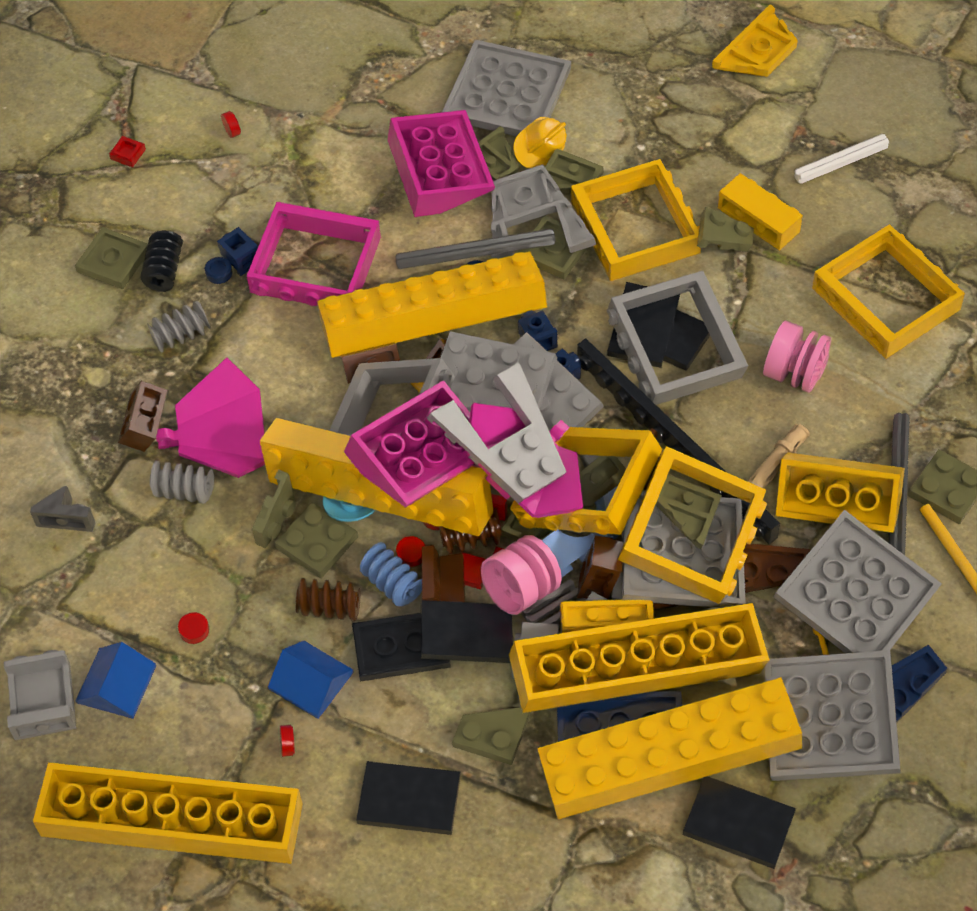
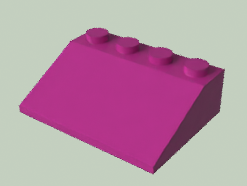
(438, 161)
(408, 452)

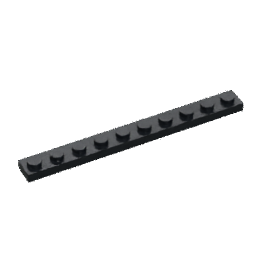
(668, 432)

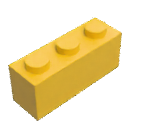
(762, 210)

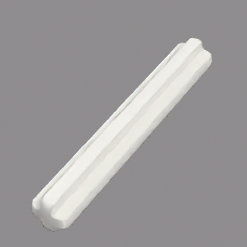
(841, 158)

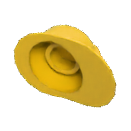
(539, 141)

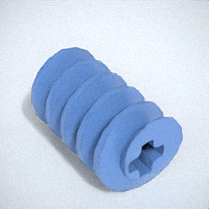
(390, 575)

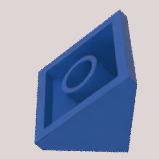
(308, 677)
(117, 680)

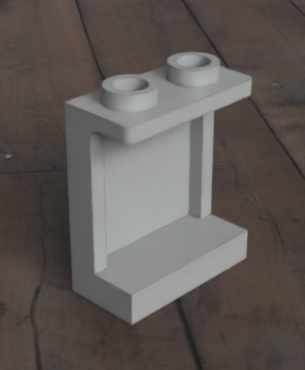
(40, 694)

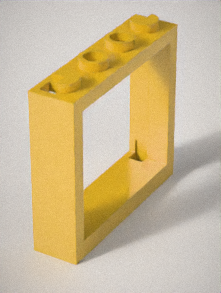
(625, 181)
(860, 317)
(603, 442)
(674, 572)

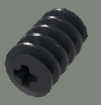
(161, 260)

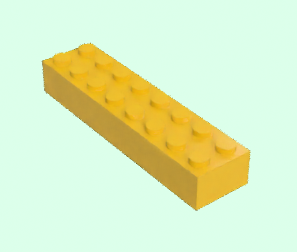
(432, 303)
(321, 467)
(637, 657)
(670, 748)
(169, 812)

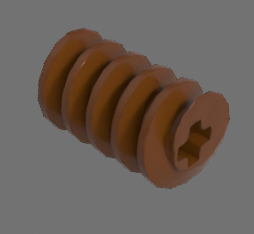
(491, 530)
(328, 600)

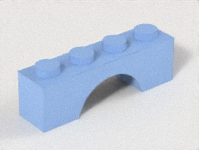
(570, 548)

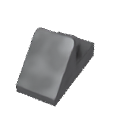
(58, 513)

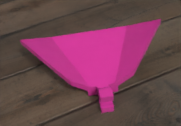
(220, 423)
(560, 497)

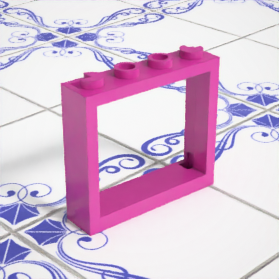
(315, 222)

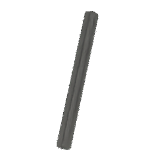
(475, 248)
(900, 454)

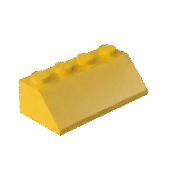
(825, 487)

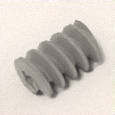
(178, 326)
(180, 483)

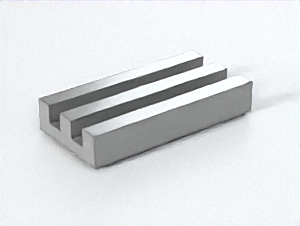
(555, 606)

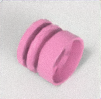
(799, 357)
(521, 574)

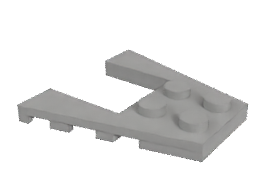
(531, 196)
(523, 460)

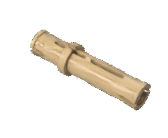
(772, 464)

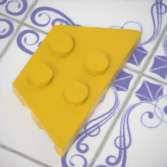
(758, 47)

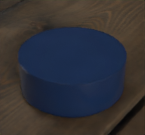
(218, 270)

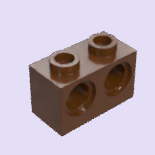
(142, 416)
(600, 567)

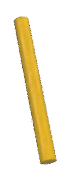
(950, 545)

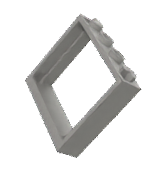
(714, 320)
(372, 375)

